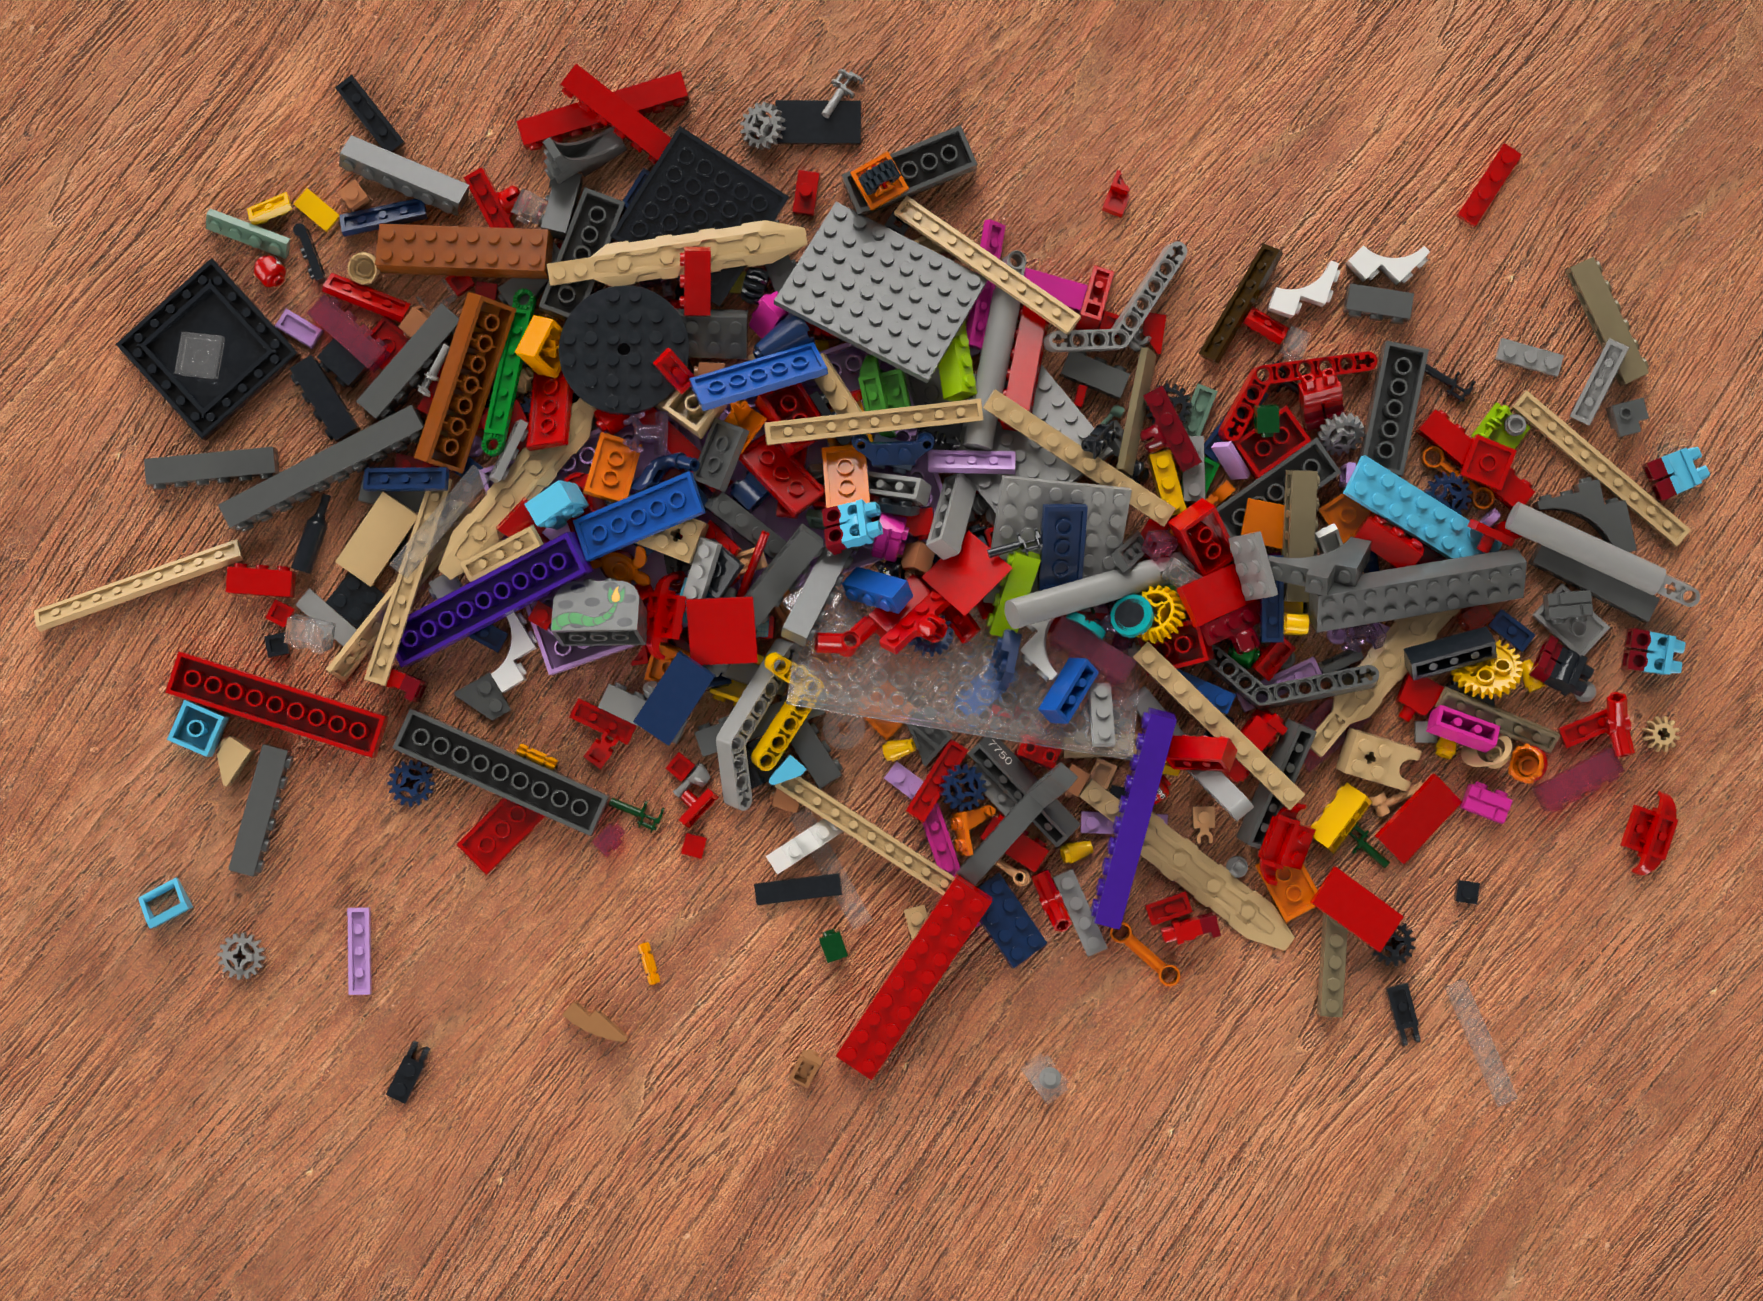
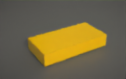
(317, 210)

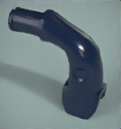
(660, 466)

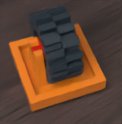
(879, 181)

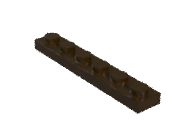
(1241, 303)

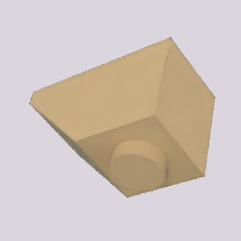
(232, 758)

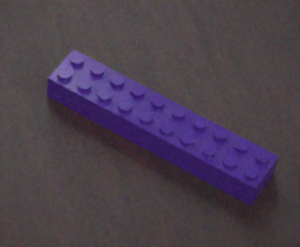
(492, 598)
(1134, 817)

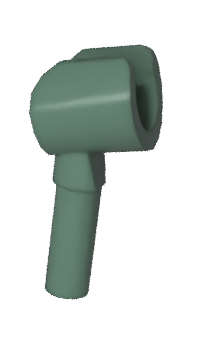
(1116, 411)

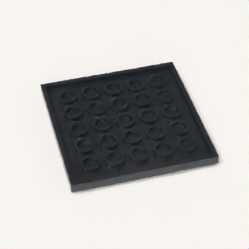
(695, 191)

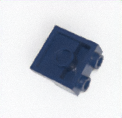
(1005, 657)

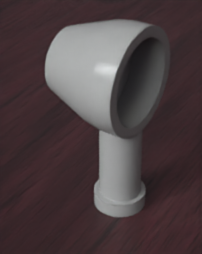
(698, 776)

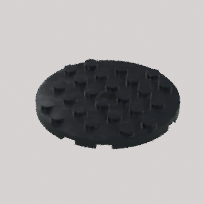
(600, 328)

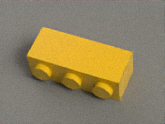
(1166, 480)
(1340, 817)

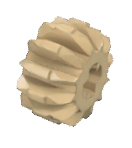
(1656, 740)

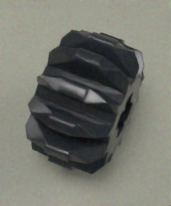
(754, 285)

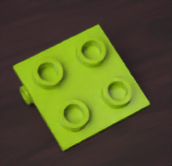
(1493, 427)

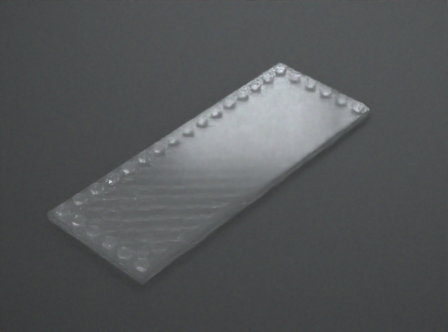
(952, 688)

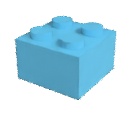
(557, 505)
(198, 728)

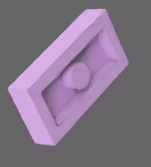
(903, 780)

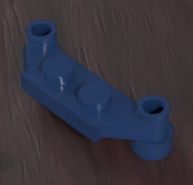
(894, 452)

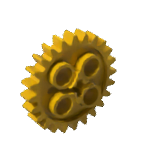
(1491, 675)

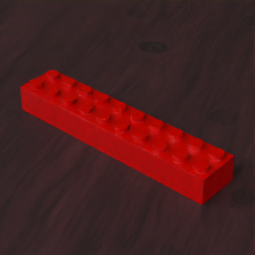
(277, 704)
(914, 977)

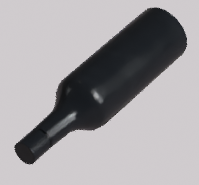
(311, 538)

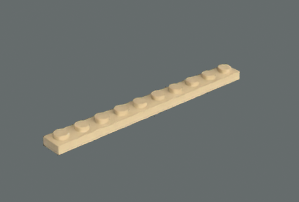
(987, 265)
(873, 421)
(1075, 456)
(1601, 468)
(138, 585)
(400, 602)
(368, 632)
(1218, 725)
(867, 833)

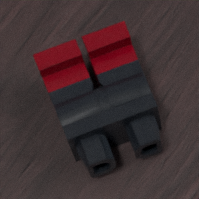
(1561, 668)

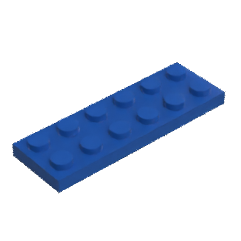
(758, 376)
(639, 516)

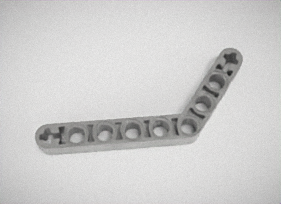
(1131, 309)
(740, 726)
(1212, 781)

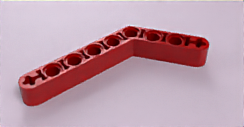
(1292, 374)

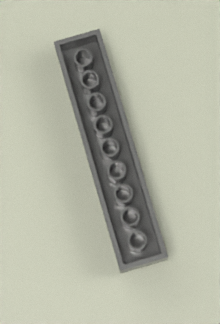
(323, 469)
(1421, 590)
(501, 772)

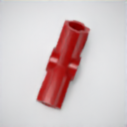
(836, 641)
(1618, 725)
(1051, 901)

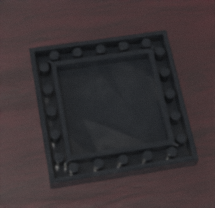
(250, 358)

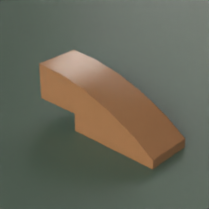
(594, 1023)

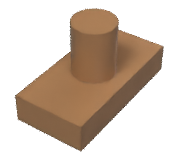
(805, 1067)

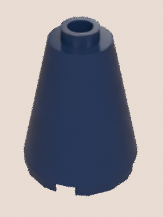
(785, 335)

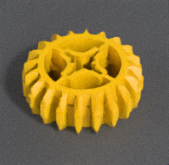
(1171, 609)

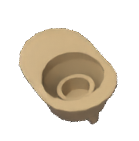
(1493, 759)

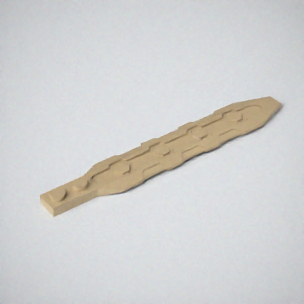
(660, 257)
(526, 479)
(1391, 666)
(1201, 876)

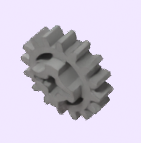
(762, 125)
(1341, 433)
(241, 965)

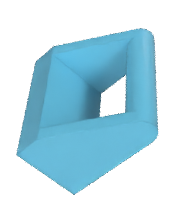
(787, 770)
(184, 905)

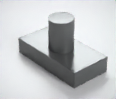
(1340, 661)

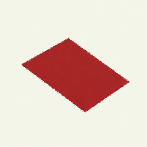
(968, 575)
(722, 630)

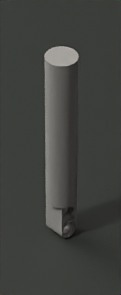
(994, 358)
(1597, 554)
(1088, 592)

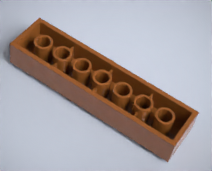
(464, 251)
(465, 382)

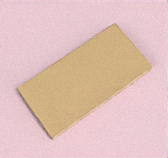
(377, 538)

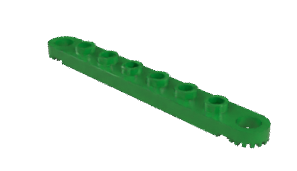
(507, 377)

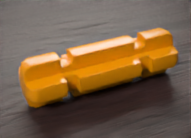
(537, 756)
(649, 963)

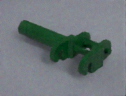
(637, 812)
(1367, 847)

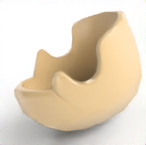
(362, 268)

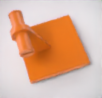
(746, 418)
(965, 821)

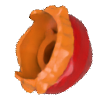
(1527, 764)

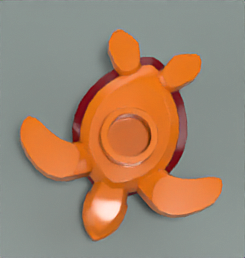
(623, 566)

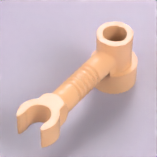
(1382, 803)
(1014, 872)

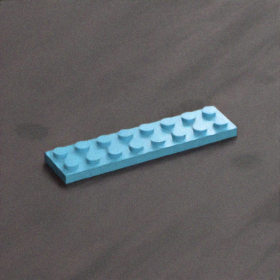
(1413, 510)

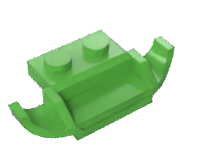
(882, 389)

